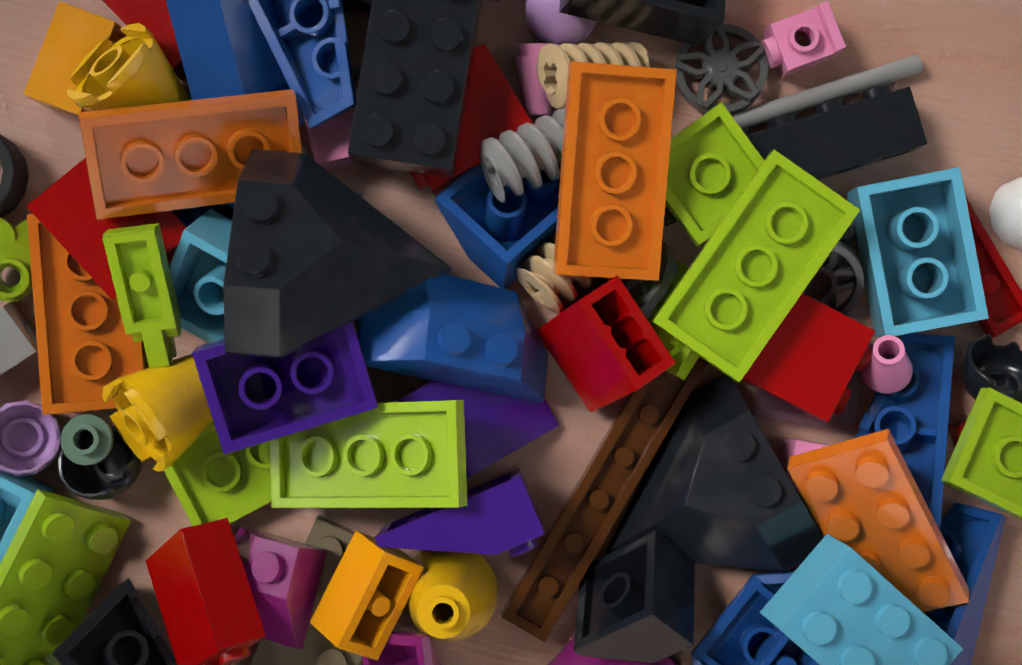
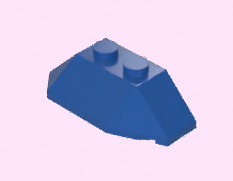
(458, 337)
(747, 636)

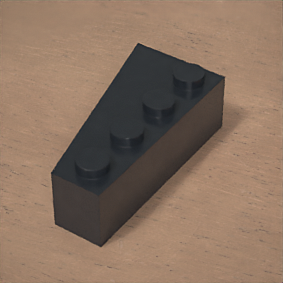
(115, 634)

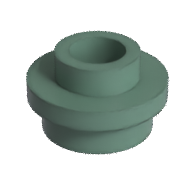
(102, 441)

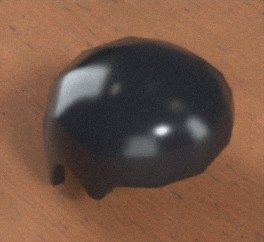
(993, 367)
(105, 479)

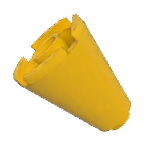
(126, 74)
(160, 410)
(455, 579)

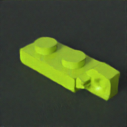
(144, 289)

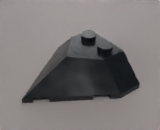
(309, 257)
(720, 490)

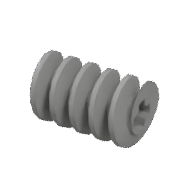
(523, 155)

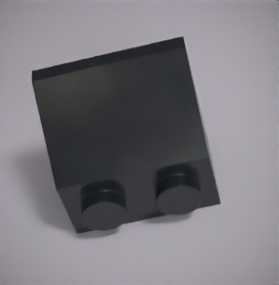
(637, 603)

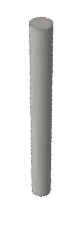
(830, 91)

